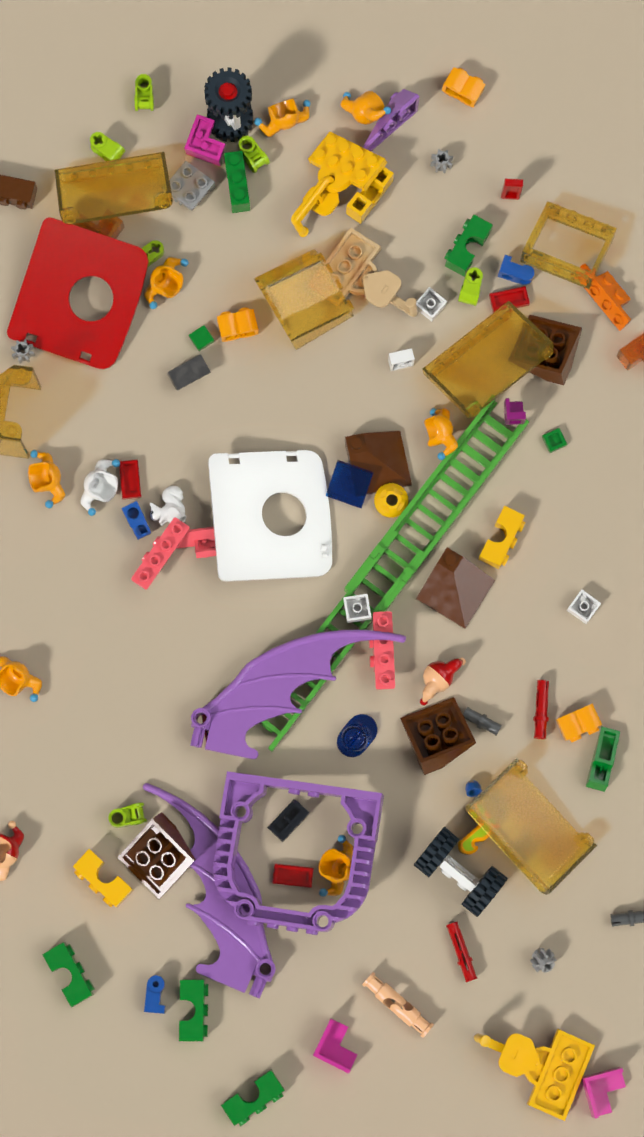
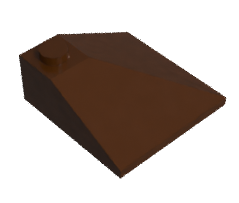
(565, 343)
(380, 454)
(455, 588)
(438, 734)
(158, 855)

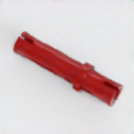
(541, 709)
(468, 974)

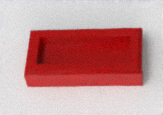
(512, 189)
(516, 296)
(130, 479)
(293, 875)

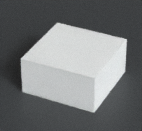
(430, 304)
(401, 359)
(583, 606)
(357, 608)

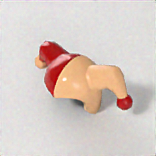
(439, 677)
(9, 849)

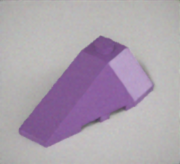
(403, 107)

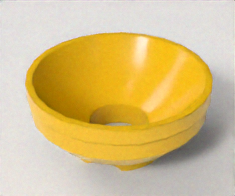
(381, 504)

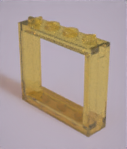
(559, 267)

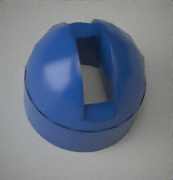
(473, 788)

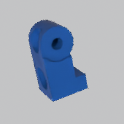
(516, 272)
(136, 520)
(153, 995)

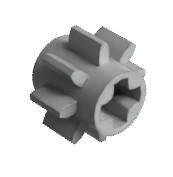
(441, 155)
(22, 345)
(543, 960)

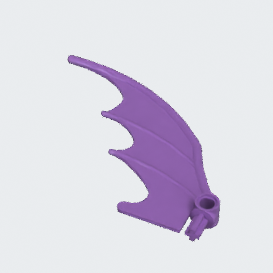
(266, 685)
(240, 945)

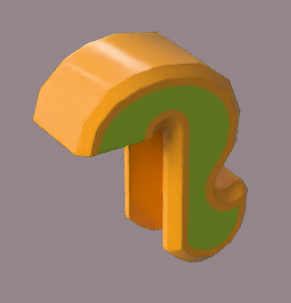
(467, 844)

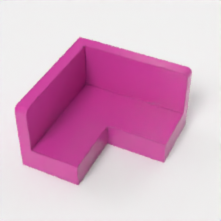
(199, 143)
(330, 1049)
(596, 1089)

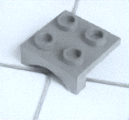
(190, 186)

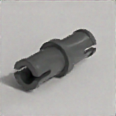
(482, 721)
(627, 918)

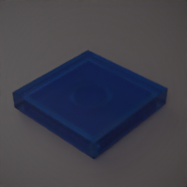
(349, 484)

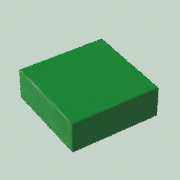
(201, 338)
(554, 440)

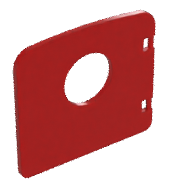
(57, 263)

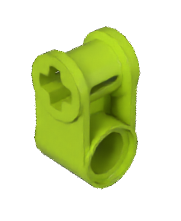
(144, 96)
(108, 150)
(255, 156)
(471, 289)
(129, 815)

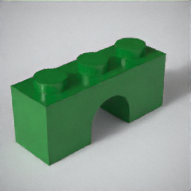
(237, 181)
(475, 231)
(79, 988)
(194, 1028)
(240, 1110)

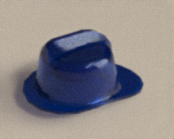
(357, 735)

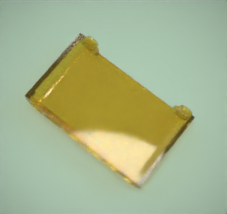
(113, 188)
(489, 359)
(529, 828)

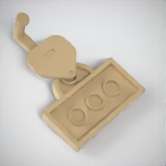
(353, 265)

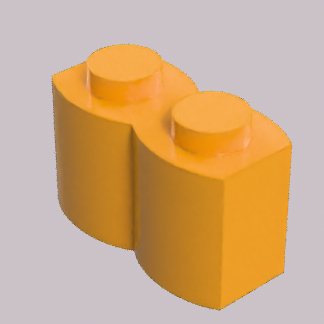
(463, 87)
(237, 325)
(579, 722)

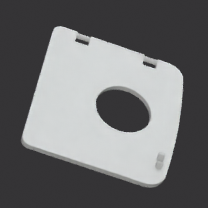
(243, 541)

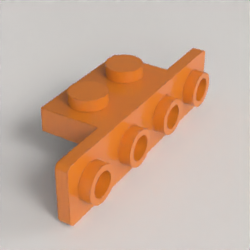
(610, 298)

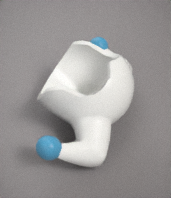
(99, 485)

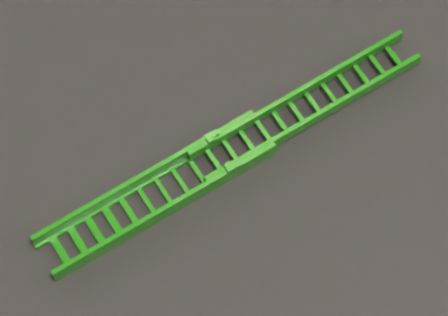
(392, 534)

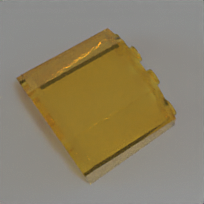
(305, 297)
(11, 431)

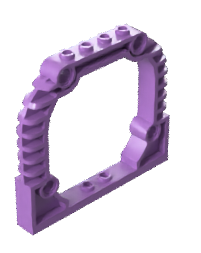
(244, 791)

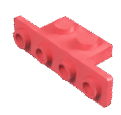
(202, 539)
(160, 553)
(383, 652)

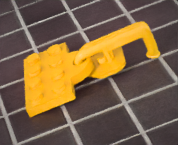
(340, 166)
(552, 1069)

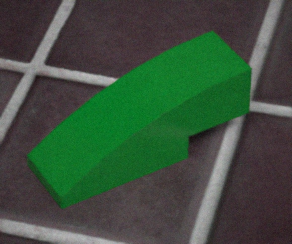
(603, 759)

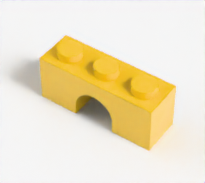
(363, 202)
(496, 552)
(88, 868)

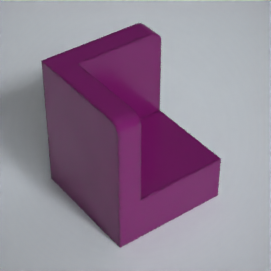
(514, 412)

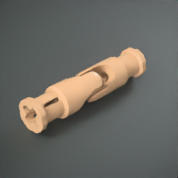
(408, 1014)

